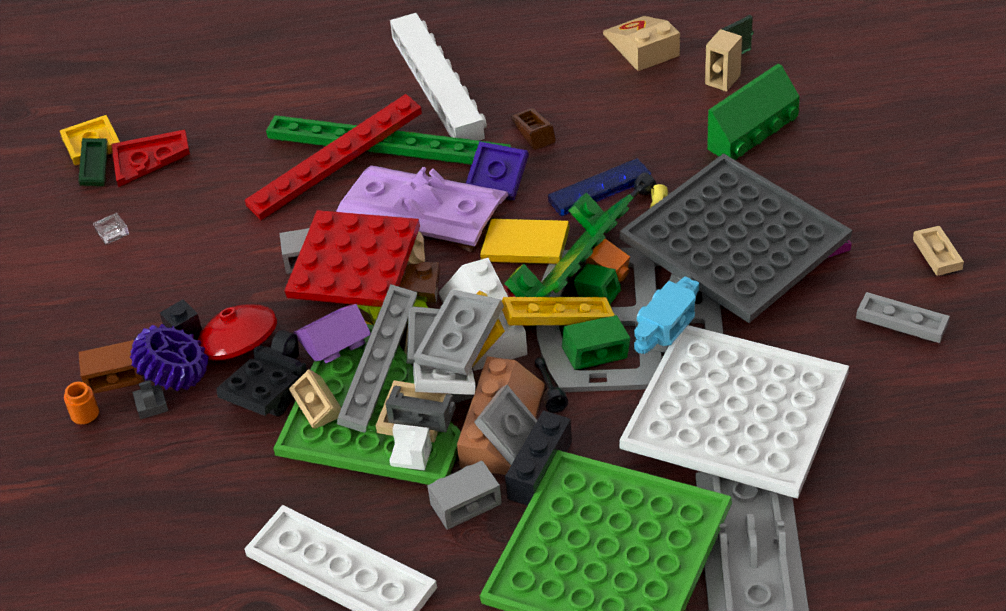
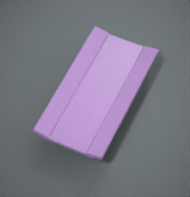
(443, 207)

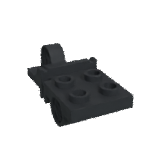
(265, 380)

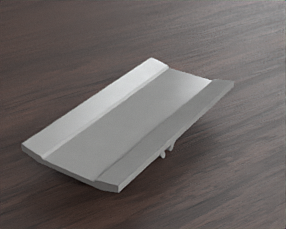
(756, 551)

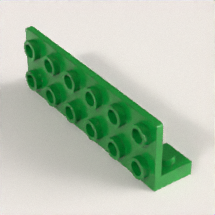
(595, 222)

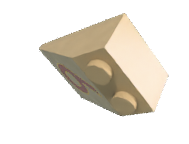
(645, 41)

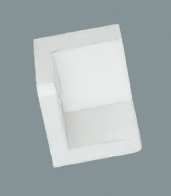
(411, 447)

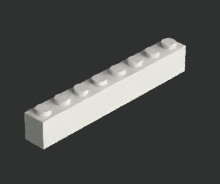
(437, 79)

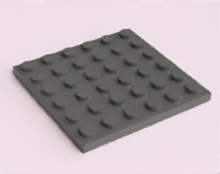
(736, 236)

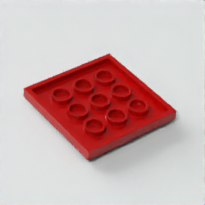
(352, 258)

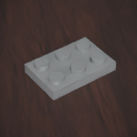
(459, 332)

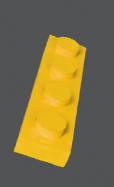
(554, 310)

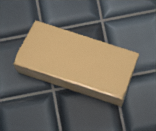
(315, 399)

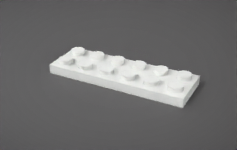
(338, 565)

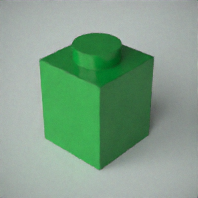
(597, 282)

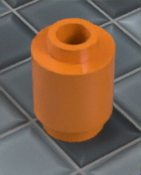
(81, 403)

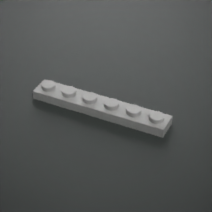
(376, 359)

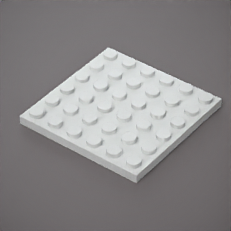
(736, 410)

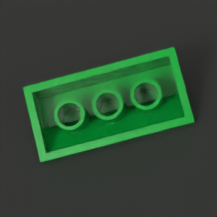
(752, 113)

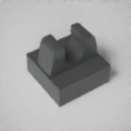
(149, 400)

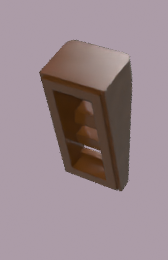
(534, 128)

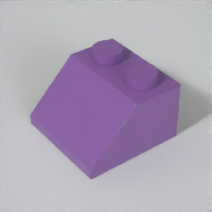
(333, 333)

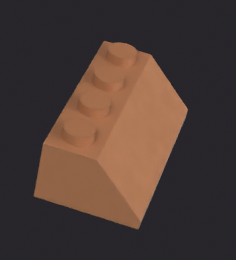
(496, 373)

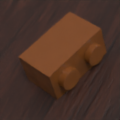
(108, 367)

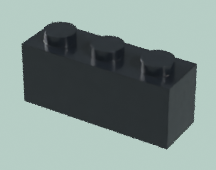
(530, 465)

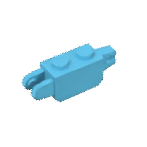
(666, 315)

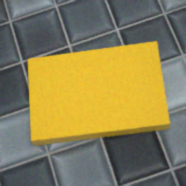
(525, 241)

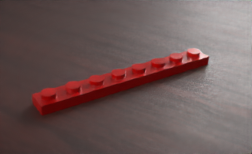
(333, 157)

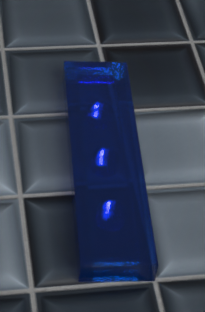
(598, 186)

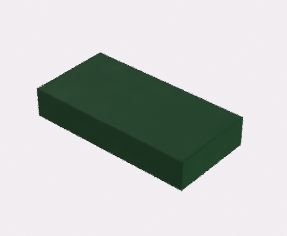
(93, 162)

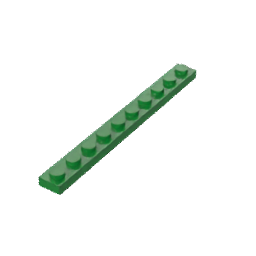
(398, 143)

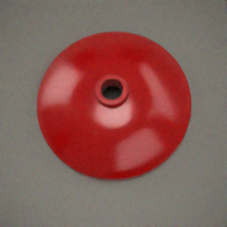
(237, 330)

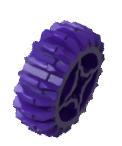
(169, 357)

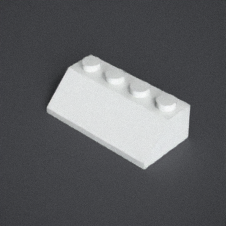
(482, 276)

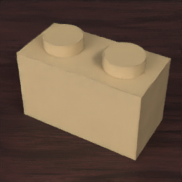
(723, 60)

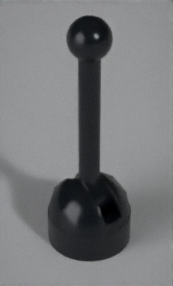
(643, 185)
(554, 397)

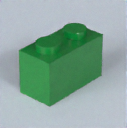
(595, 342)

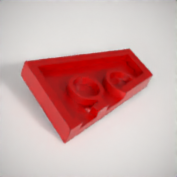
(147, 154)

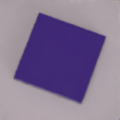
(498, 168)

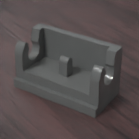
(419, 412)

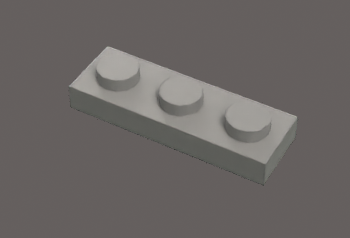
(903, 317)

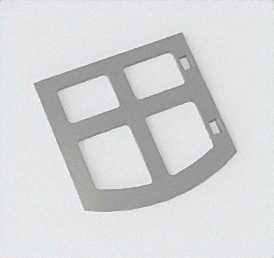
(572, 380)

